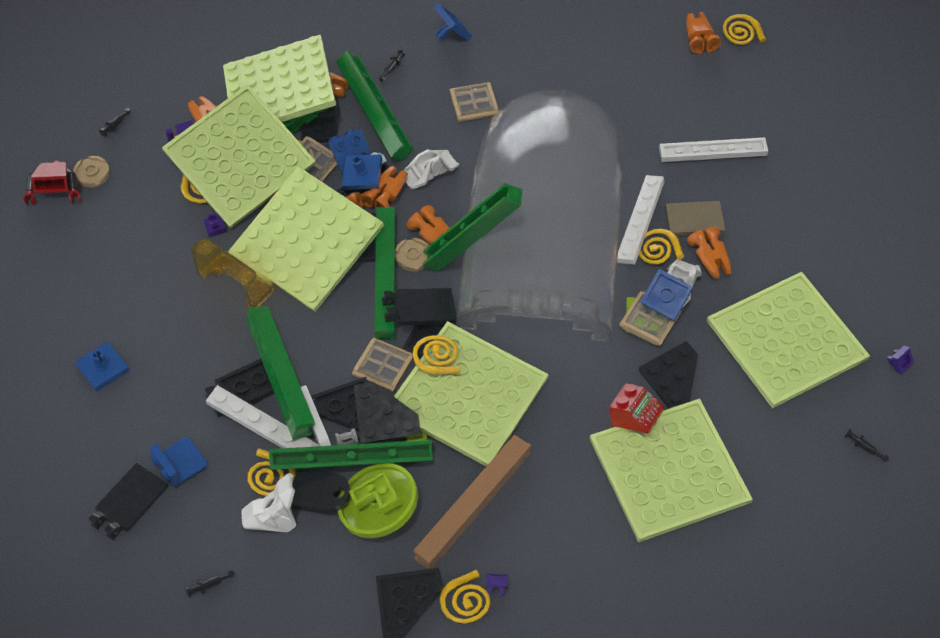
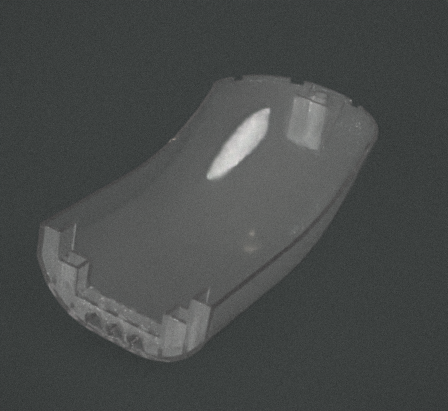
(563, 242)

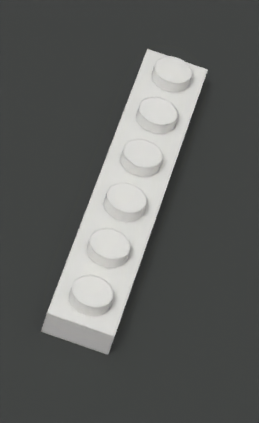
(713, 149)
(640, 219)
(255, 419)

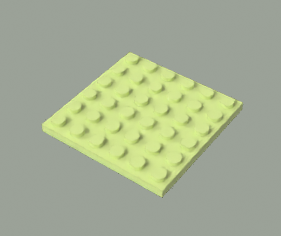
(287, 79)
(238, 155)
(307, 238)
(787, 339)
(478, 406)
(672, 473)

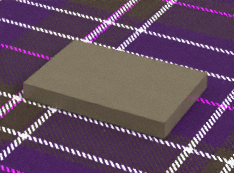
(693, 216)

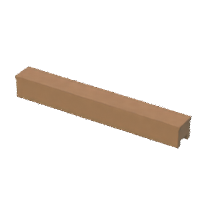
(471, 502)

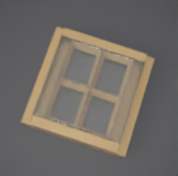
(473, 101)
(324, 159)
(646, 322)
(383, 364)

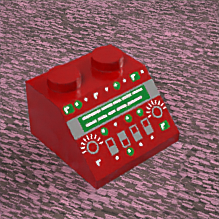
(635, 409)

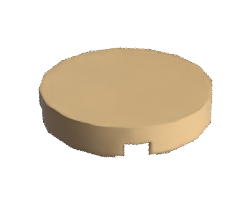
(92, 171)
(410, 254)

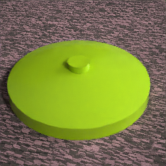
(370, 520)

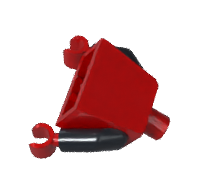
(51, 178)

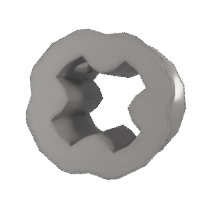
(352, 434)

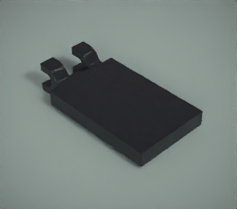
(420, 306)
(246, 383)
(128, 501)

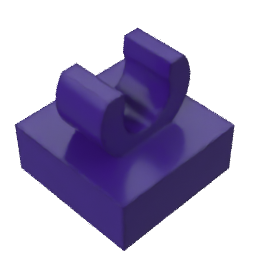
(214, 225)
(901, 359)
(496, 580)

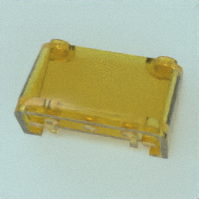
(214, 259)

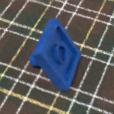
(452, 23)
(362, 172)
(666, 294)
(102, 366)

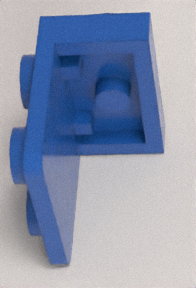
(348, 145)
(178, 461)

